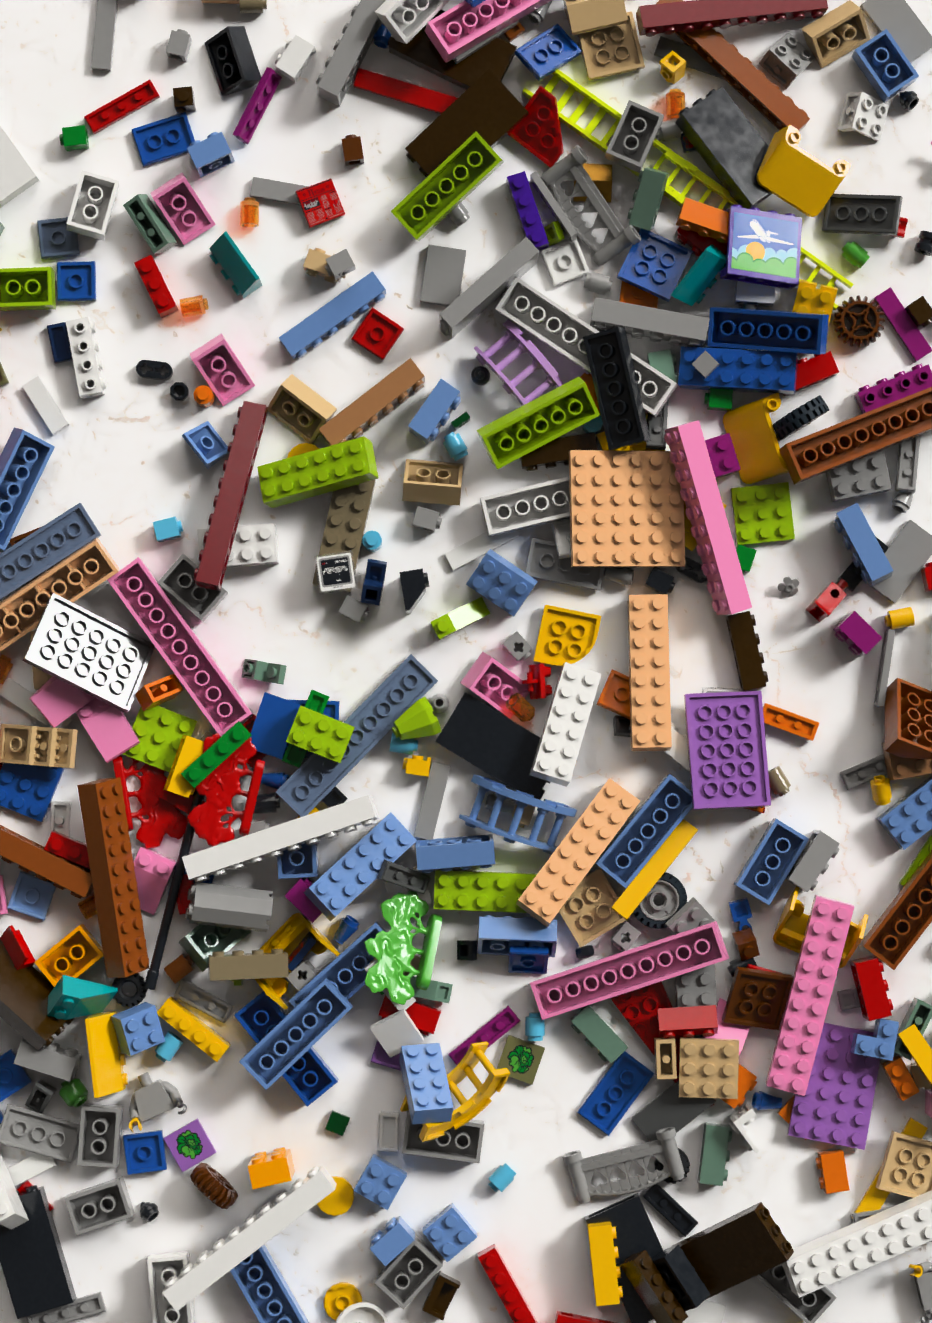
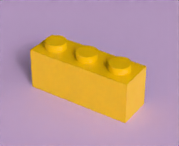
(187, 753)

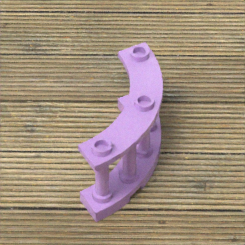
(538, 362)

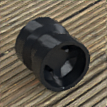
(924, 245)

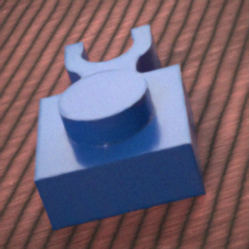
(741, 912)

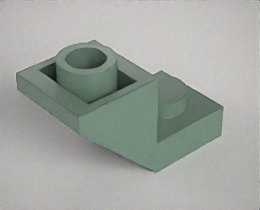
(263, 671)
(436, 991)

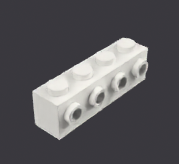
(85, 357)

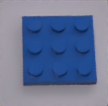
(655, 264)
(28, 788)

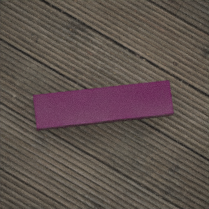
(257, 105)
(903, 324)
(489, 1032)

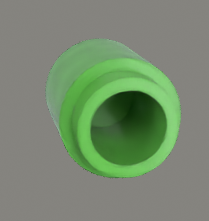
(855, 254)

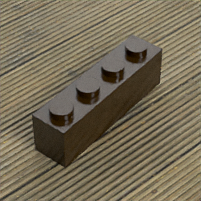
(557, 451)
(746, 651)
(653, 1288)

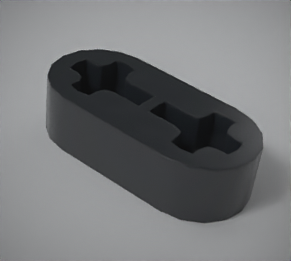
(153, 374)
(689, 573)

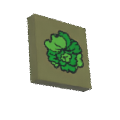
(521, 1059)

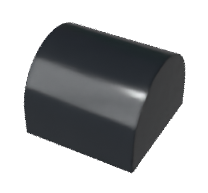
(467, 950)

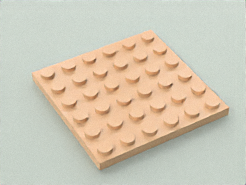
(625, 509)

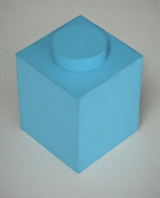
(168, 529)

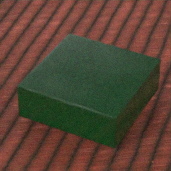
(460, 421)
(337, 1123)

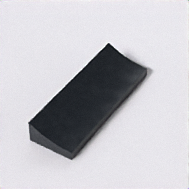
(616, 388)

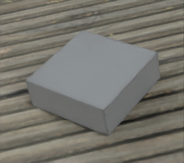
(705, 364)
(848, 999)

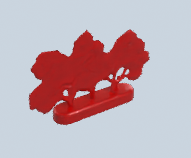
(220, 789)
(162, 815)

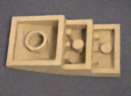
(38, 745)

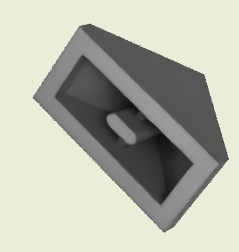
(40, 1096)

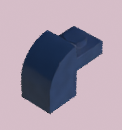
(373, 582)

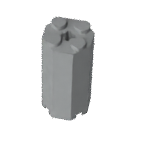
(229, 906)

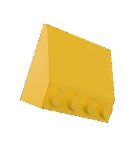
(105, 1055)

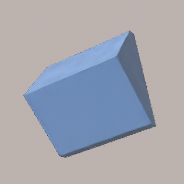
(206, 444)

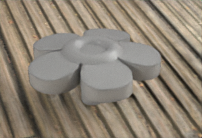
(789, 586)

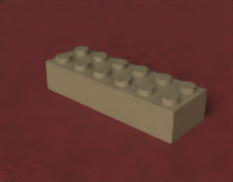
(347, 521)

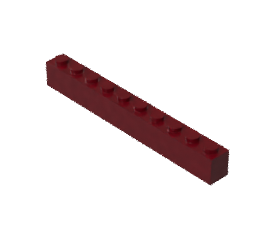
(709, 14)
(231, 496)

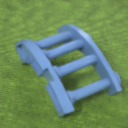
(523, 799)

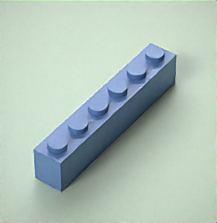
(333, 315)

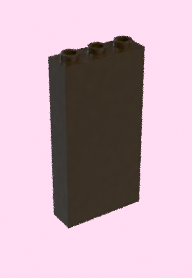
(422, 53)
(482, 108)
(26, 1003)
(736, 1249)

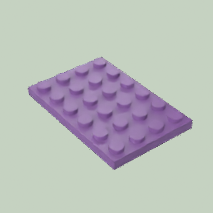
(727, 750)
(838, 1092)

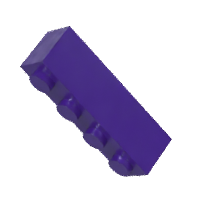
(527, 210)

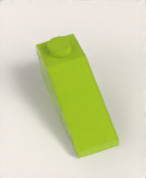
(460, 618)

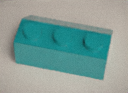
(234, 266)
(700, 276)

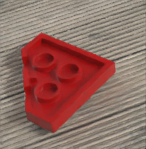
(541, 128)

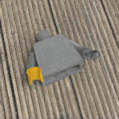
(153, 1100)
(923, 1279)

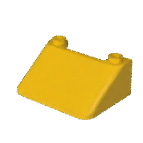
(797, 174)
(755, 439)

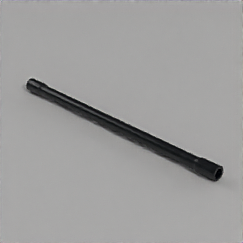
(153, 972)

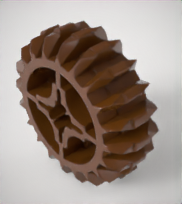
(865, 325)
(214, 1186)

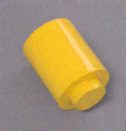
(899, 618)

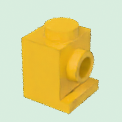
(669, 70)
(417, 765)

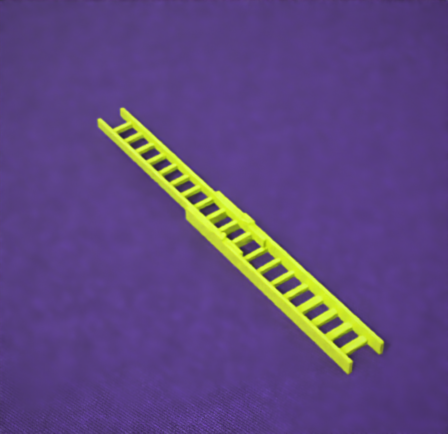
(680, 162)

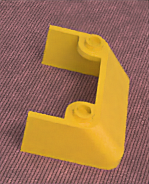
(793, 923)
(288, 938)

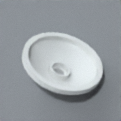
(362, 1313)

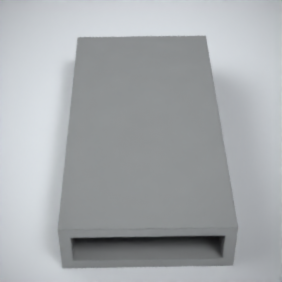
(488, 288)

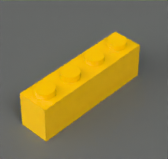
(193, 1029)
(603, 1263)

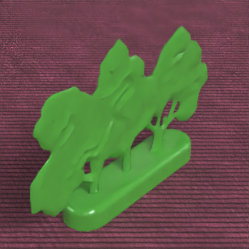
(395, 948)

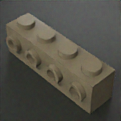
(247, 966)

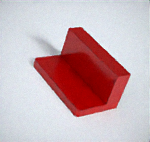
(17, 948)

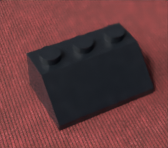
(233, 60)
(413, 587)
(681, 1277)

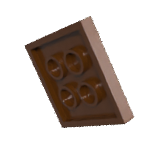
(757, 998)

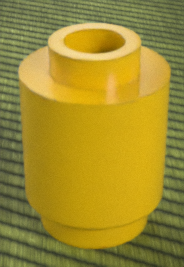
(881, 790)

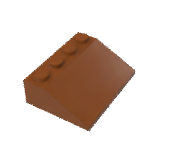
(908, 720)

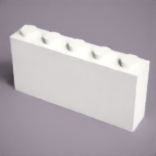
(14, 170)
(11, 1209)

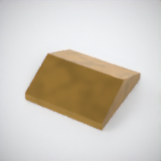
(602, 177)

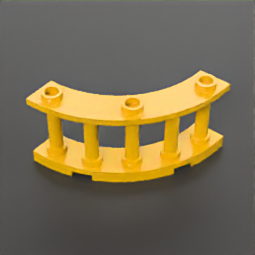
(477, 1103)

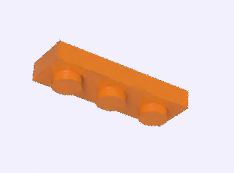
(789, 722)

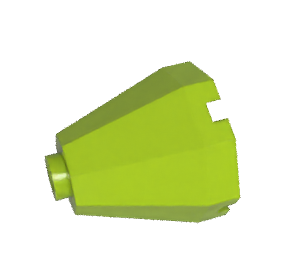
(417, 721)

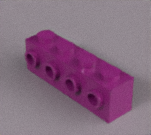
(894, 389)

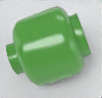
(73, 1092)

